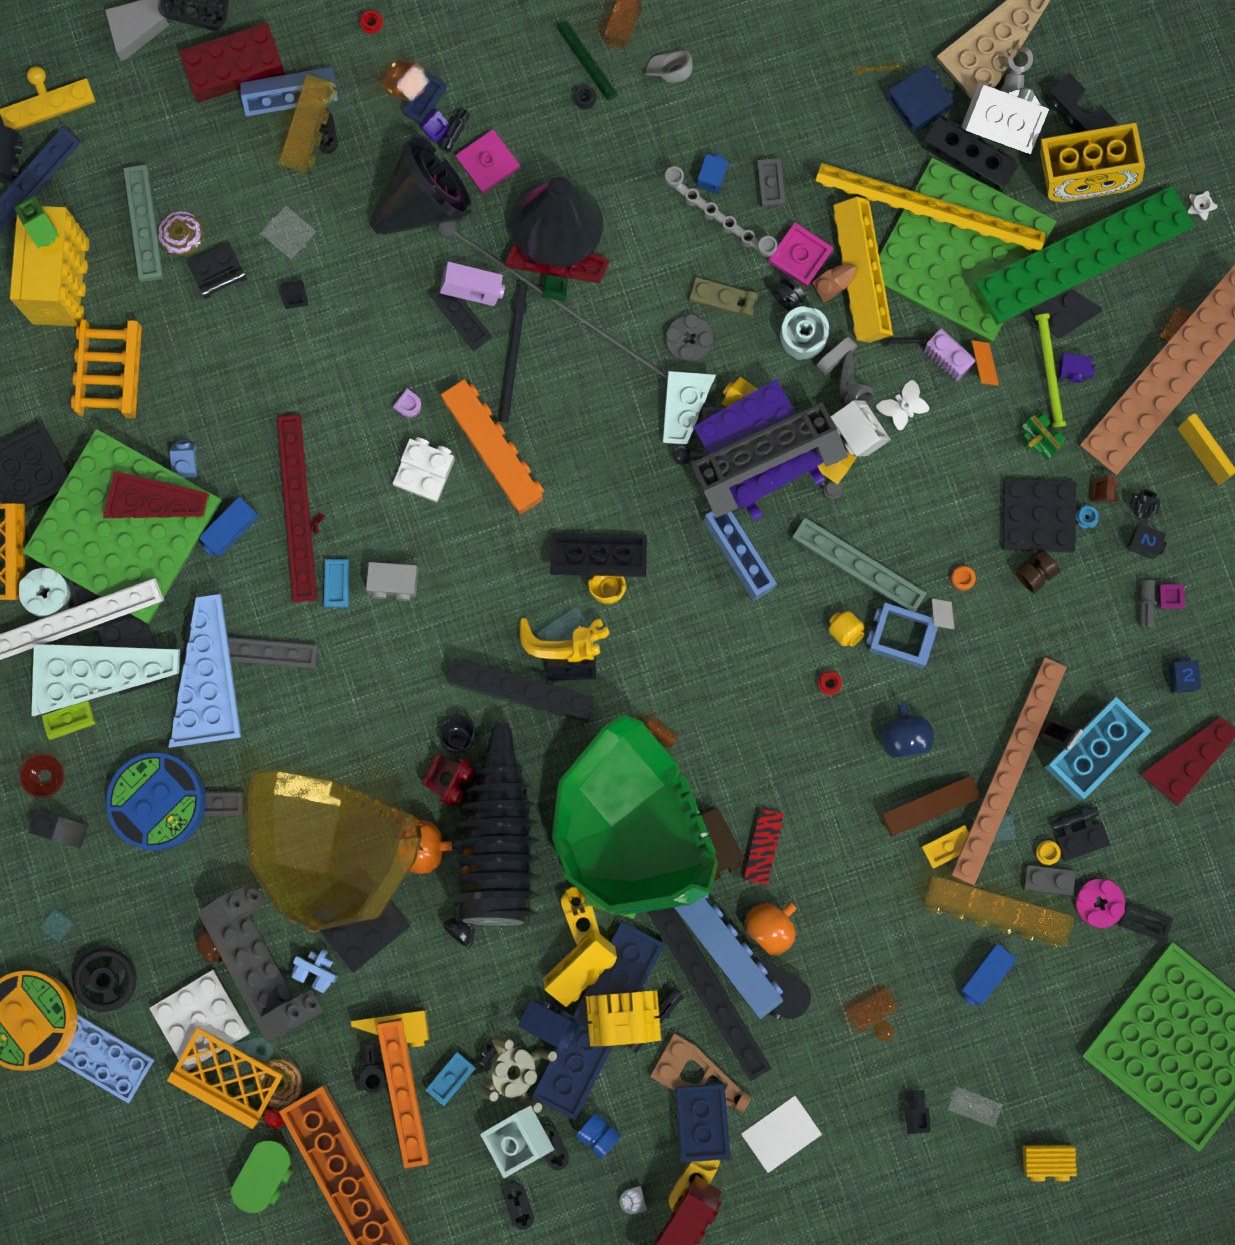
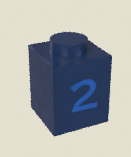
(1185, 675)

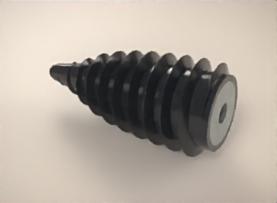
(496, 843)

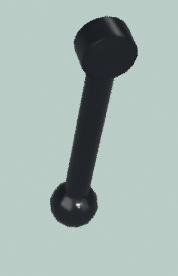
(887, 341)

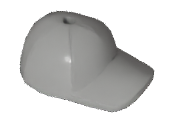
(671, 66)

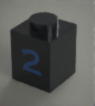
(1147, 541)

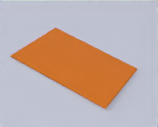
(985, 363)

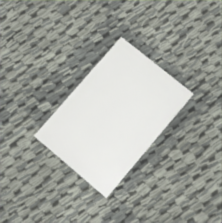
(781, 1134)

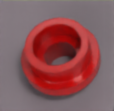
(368, 16)
(833, 676)
(273, 1118)

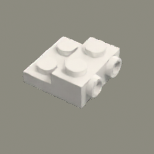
(424, 469)

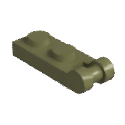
(723, 297)

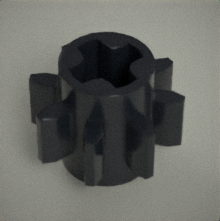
(1145, 503)

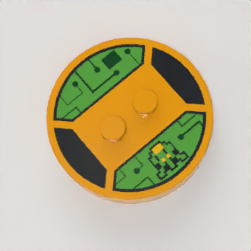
(35, 1020)

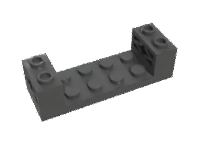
(766, 450)
(253, 966)

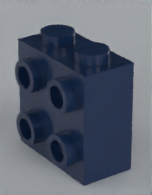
(920, 99)

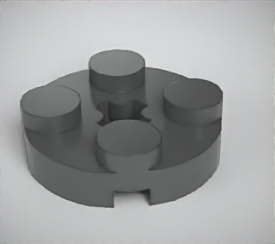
(693, 326)

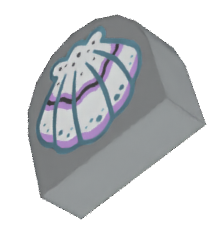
(633, 1200)

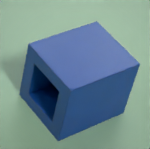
(712, 173)

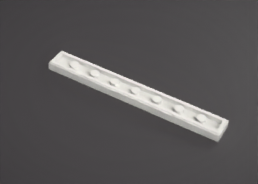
(80, 618)

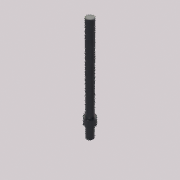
(519, 310)

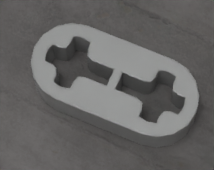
(836, 356)

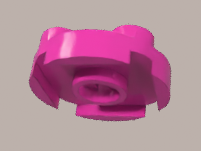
(1112, 909)

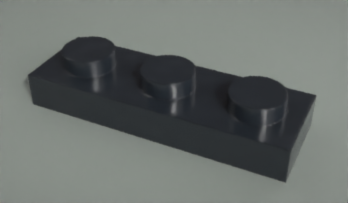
(462, 319)

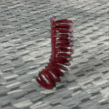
(317, 520)

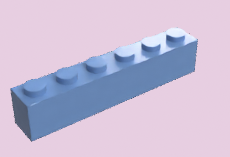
(731, 956)

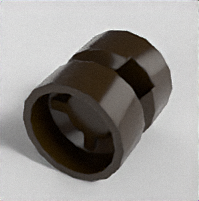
(1039, 569)

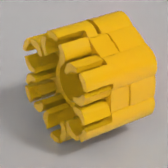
(623, 1018)

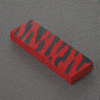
(763, 846)

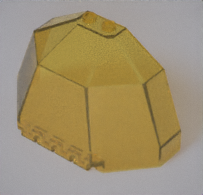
(326, 849)

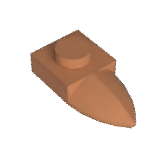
(834, 281)

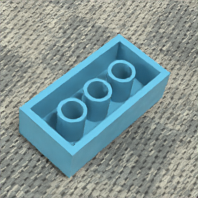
(1099, 749)

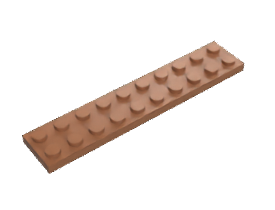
(1165, 379)

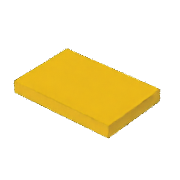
(1206, 449)

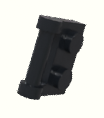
(213, 264)

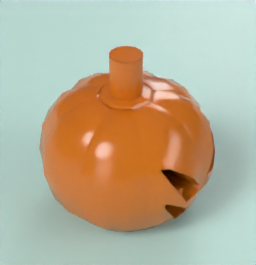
(430, 849)
(771, 927)

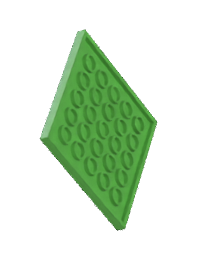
(939, 263)
(114, 552)
(1174, 1047)

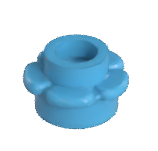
(1091, 512)

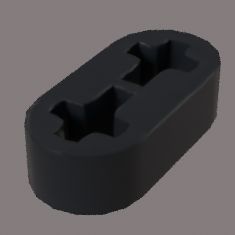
(331, 131)
(560, 1148)
(513, 1208)

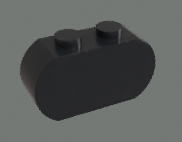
(795, 993)

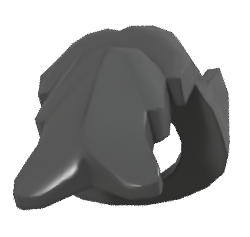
(847, 391)

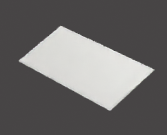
(943, 613)

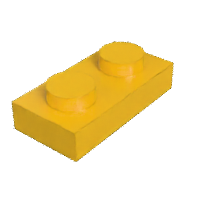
(945, 847)

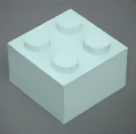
(517, 1141)

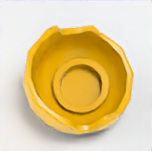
(607, 588)

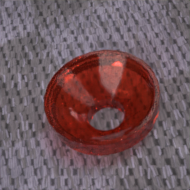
(30, 775)

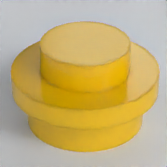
(1048, 852)

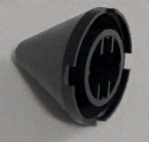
(419, 192)
(556, 223)

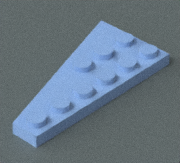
(207, 690)

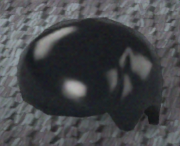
(458, 735)

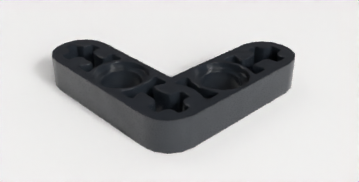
(210, 7)

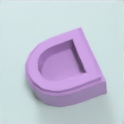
(408, 404)

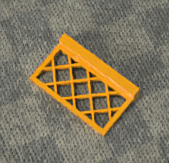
(14, 547)
(211, 1093)

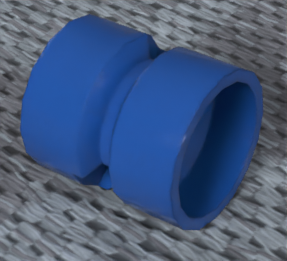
(598, 1135)

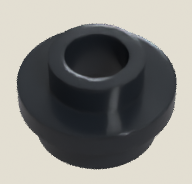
(584, 91)

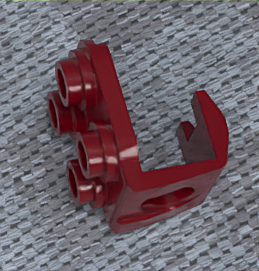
(462, 773)

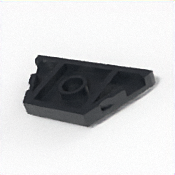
(1065, 311)

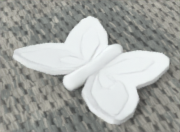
(904, 407)

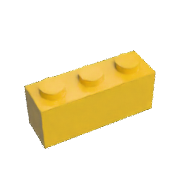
(580, 968)

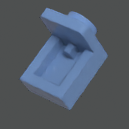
(183, 459)

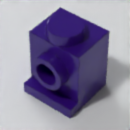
(1075, 368)

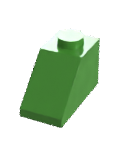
(36, 222)

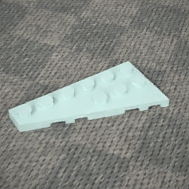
(81, 673)

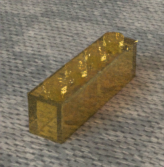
(306, 123)

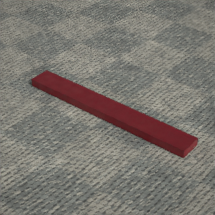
(297, 508)

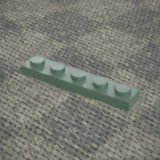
(143, 223)

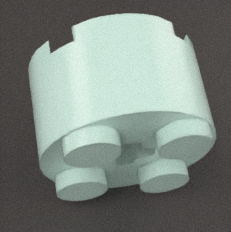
(808, 320)
(33, 587)

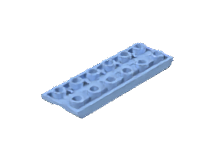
(106, 1060)

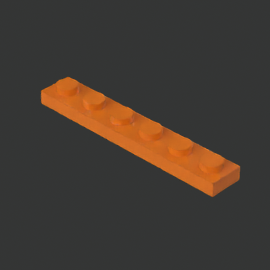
(403, 1093)

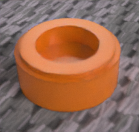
(963, 578)

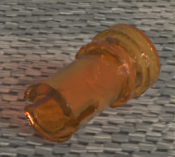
(661, 732)

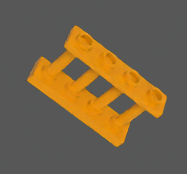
(127, 381)

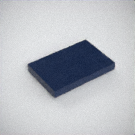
(702, 1123)

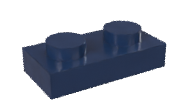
(425, 103)

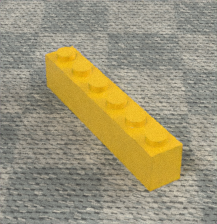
(867, 287)

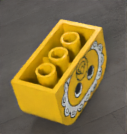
(1092, 163)

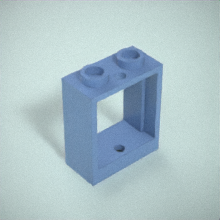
(926, 643)

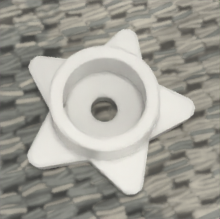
(1205, 200)

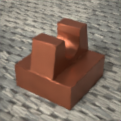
(1103, 489)

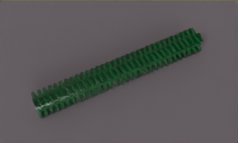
(587, 61)

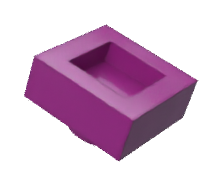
(1171, 596)

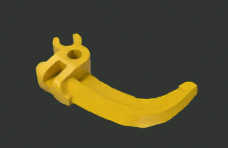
(574, 650)

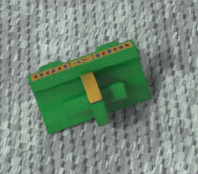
(1040, 437)

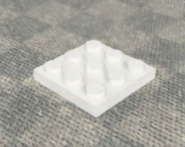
(202, 1005)

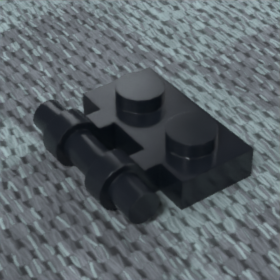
(1082, 841)

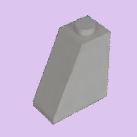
(135, 25)

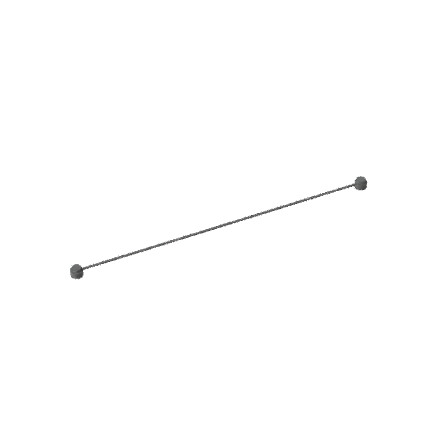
(448, 230)

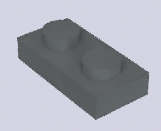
(771, 183)
(1049, 880)

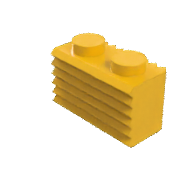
(1049, 1160)

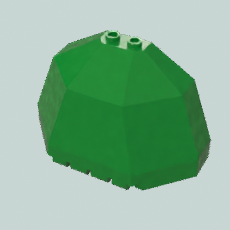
(629, 827)

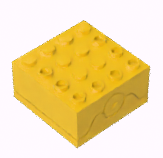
(50, 278)

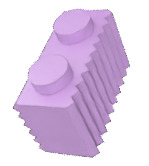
(949, 355)

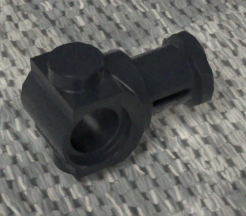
(371, 1067)

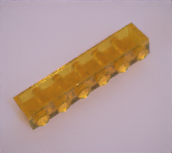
(999, 911)

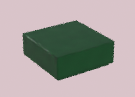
(554, 287)

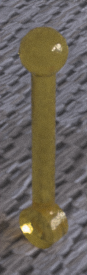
(860, 69)

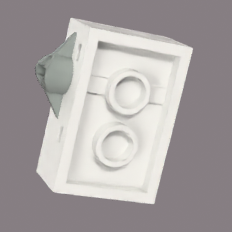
(1006, 117)

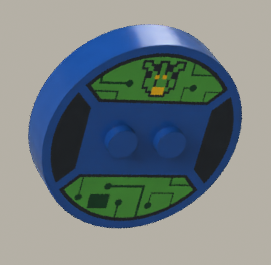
(156, 801)

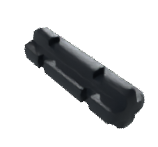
(454, 130)

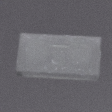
(974, 1106)

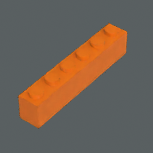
(492, 447)

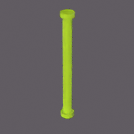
(1050, 370)

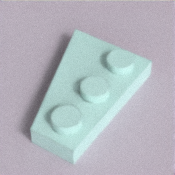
(684, 402)

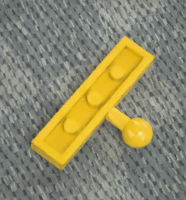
(46, 104)

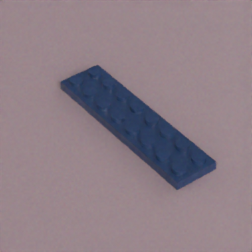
(576, 1070)

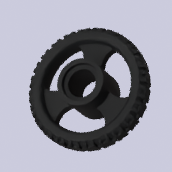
(111, 1000)

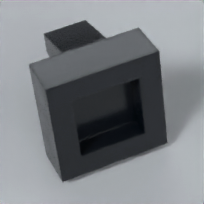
(294, 295)

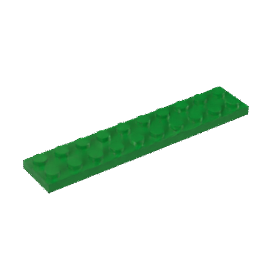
(1084, 255)

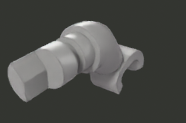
(1014, 79)

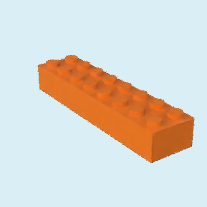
(342, 1171)

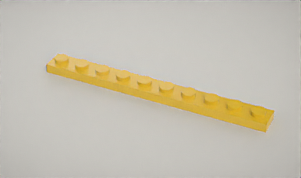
(932, 207)

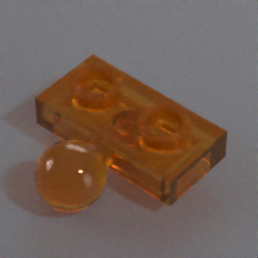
(872, 1012)

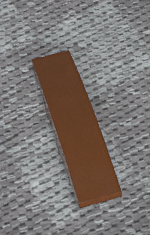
(930, 806)

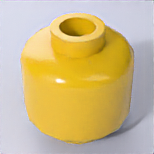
(846, 628)

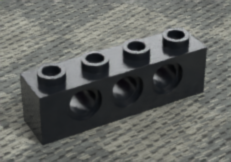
(976, 166)

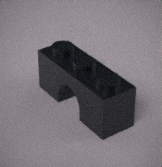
(1064, 99)

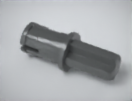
(1147, 603)

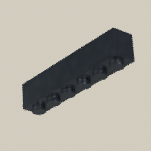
(520, 690)

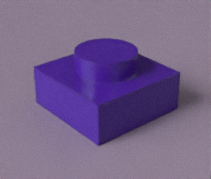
(434, 125)

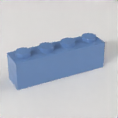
(277, 92)
(740, 554)

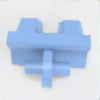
(303, 968)

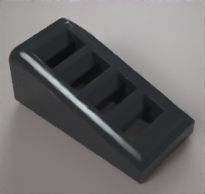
(1060, 734)

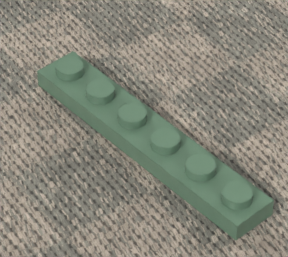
(859, 565)

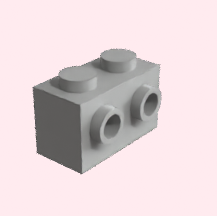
(392, 580)

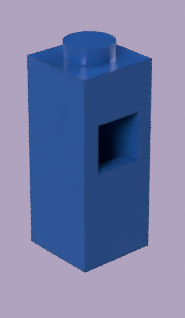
(228, 528)
(987, 975)

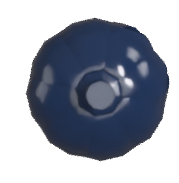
(907, 734)

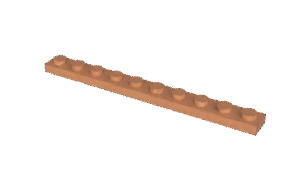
(1008, 772)

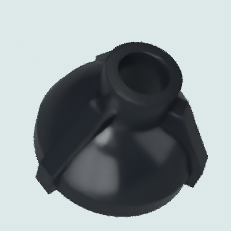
(460, 932)

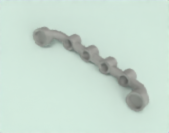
(766, 246)

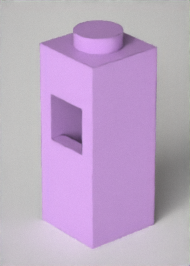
(472, 284)

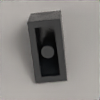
(58, 829)

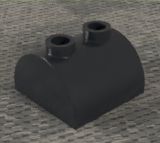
(9, 147)

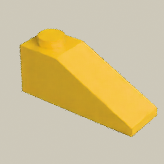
(414, 1025)

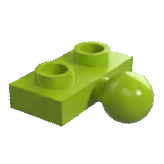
(68, 719)

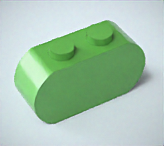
(262, 1176)

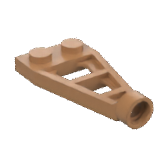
(673, 1061)

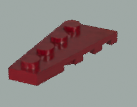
(589, 270)
(147, 498)
(1186, 765)

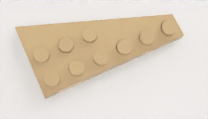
(980, 51)

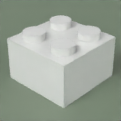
(860, 428)

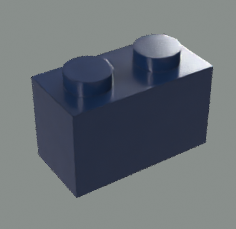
(549, 1025)

